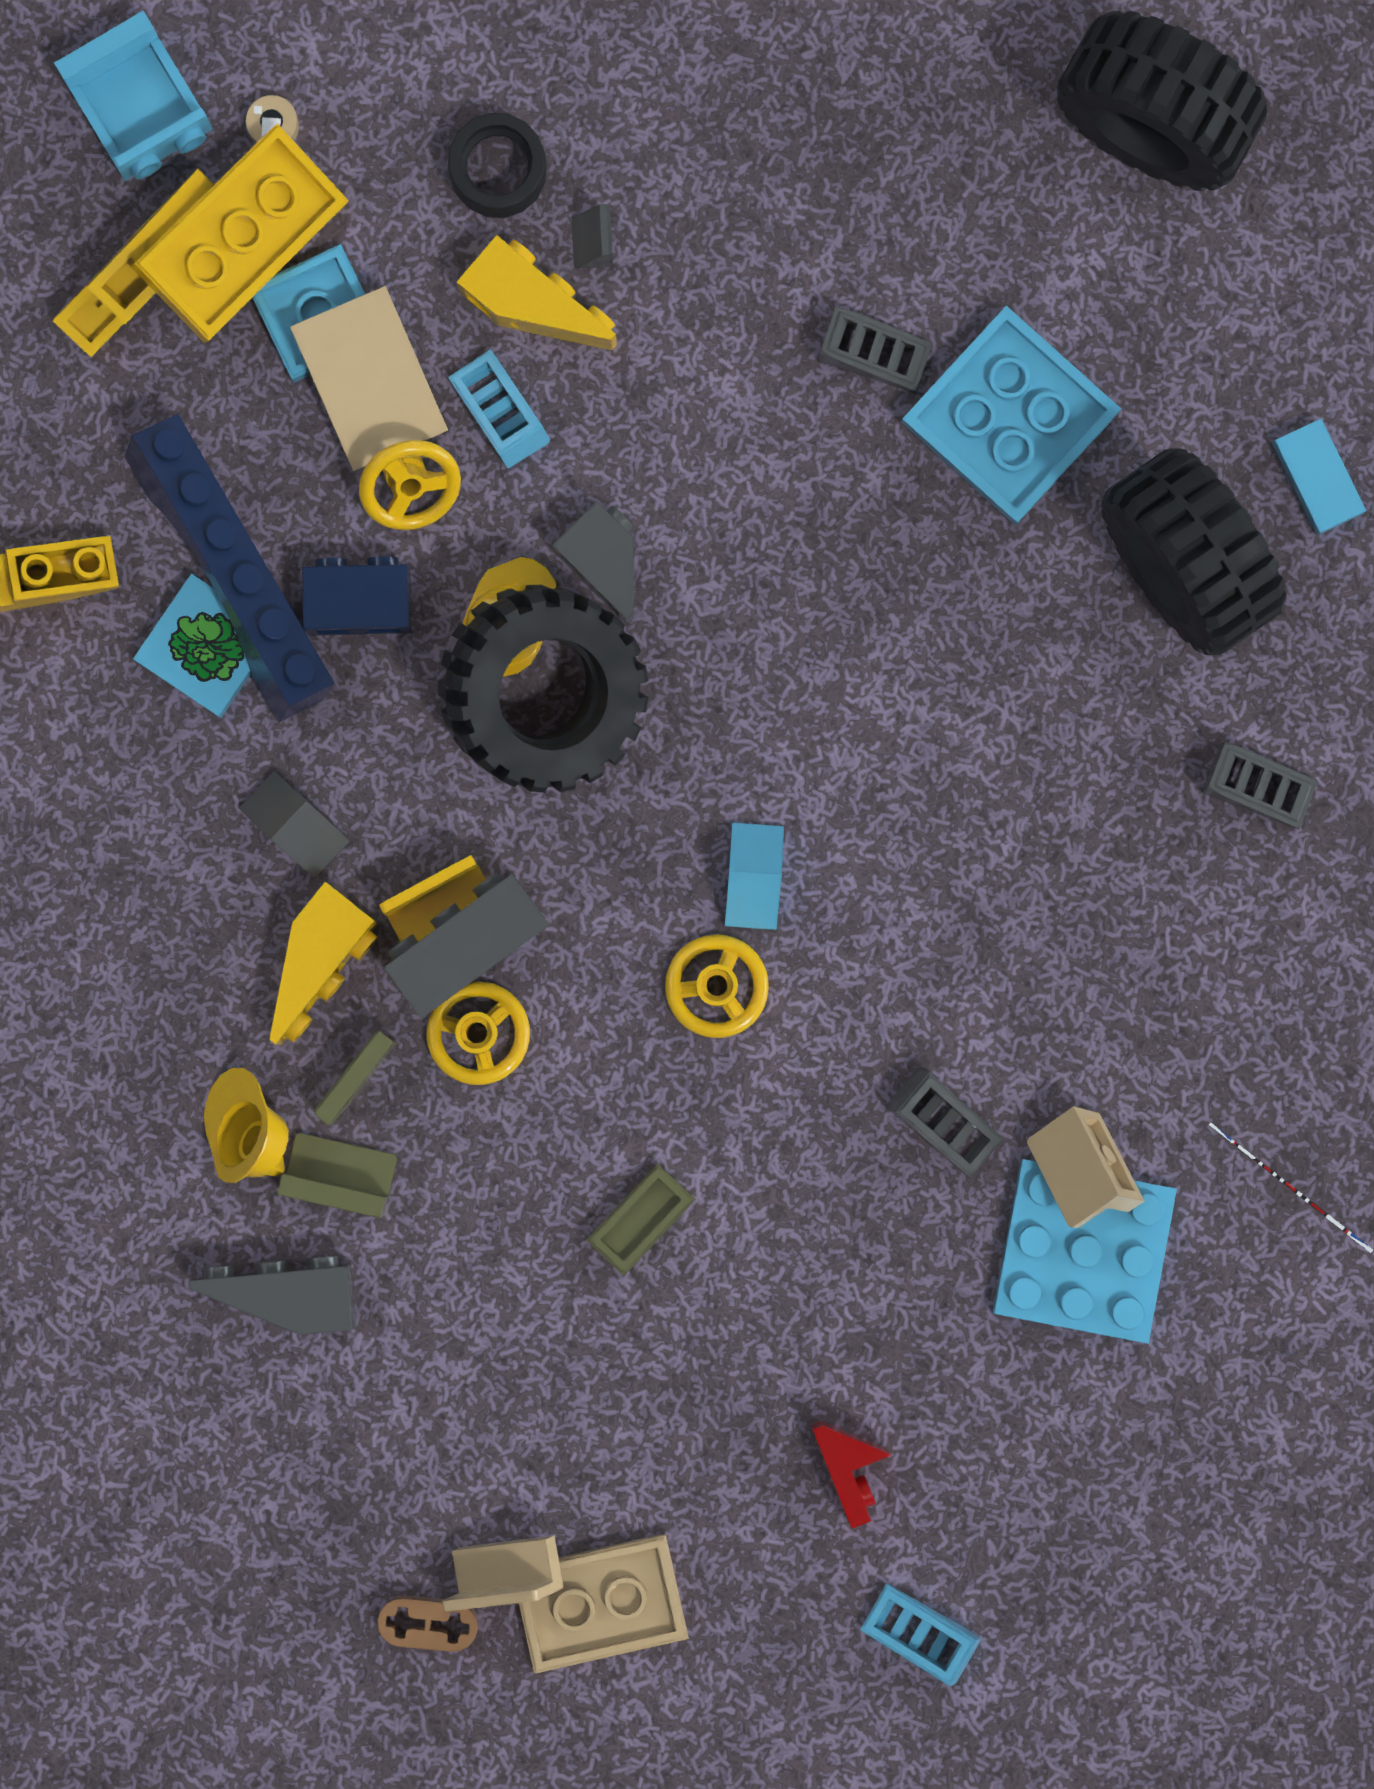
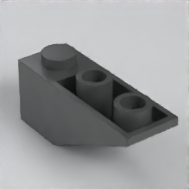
(295, 1299)

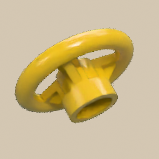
(408, 481)
(677, 990)
(487, 1072)

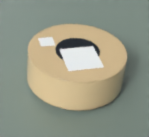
(268, 112)

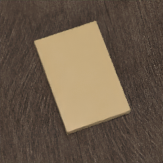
(368, 376)
(609, 1605)

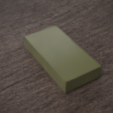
(354, 1077)
(640, 1219)

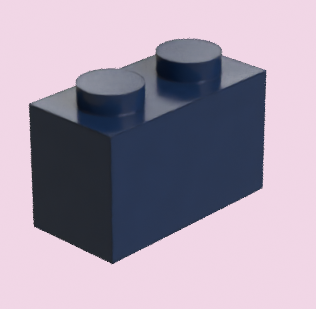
(357, 598)

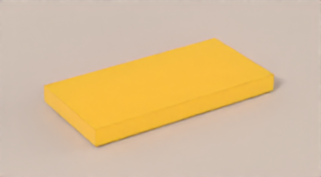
(240, 233)

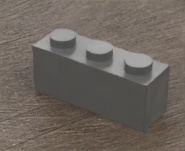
(464, 943)

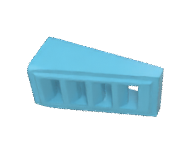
(526, 429)
(948, 1629)

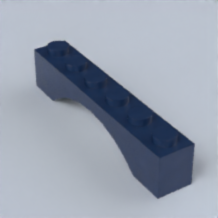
(195, 504)

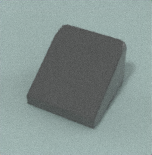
(592, 238)

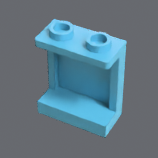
(134, 97)

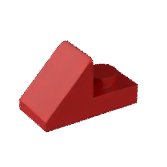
(842, 1455)

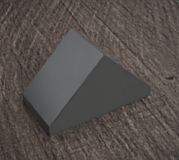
(294, 824)

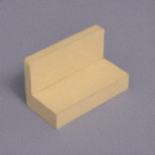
(1083, 1166)
(505, 1573)

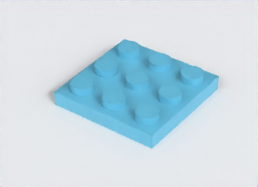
(1010, 415)
(1086, 1276)

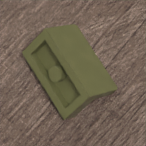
(339, 1175)

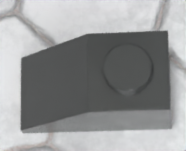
(602, 557)

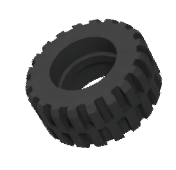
(1162, 100)
(1194, 551)
(602, 718)

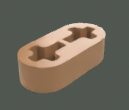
(426, 1637)

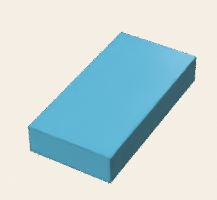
(1319, 477)

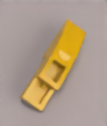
(117, 289)
(56, 572)

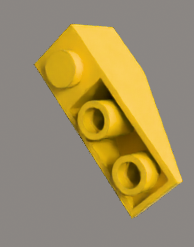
(526, 300)
(318, 948)

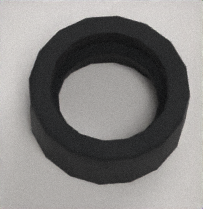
(503, 126)

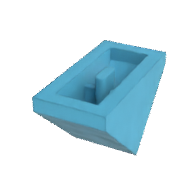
(754, 876)

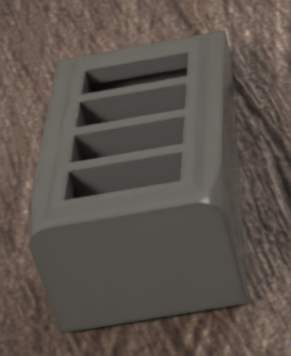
(849, 361)
(1220, 770)
(910, 1095)

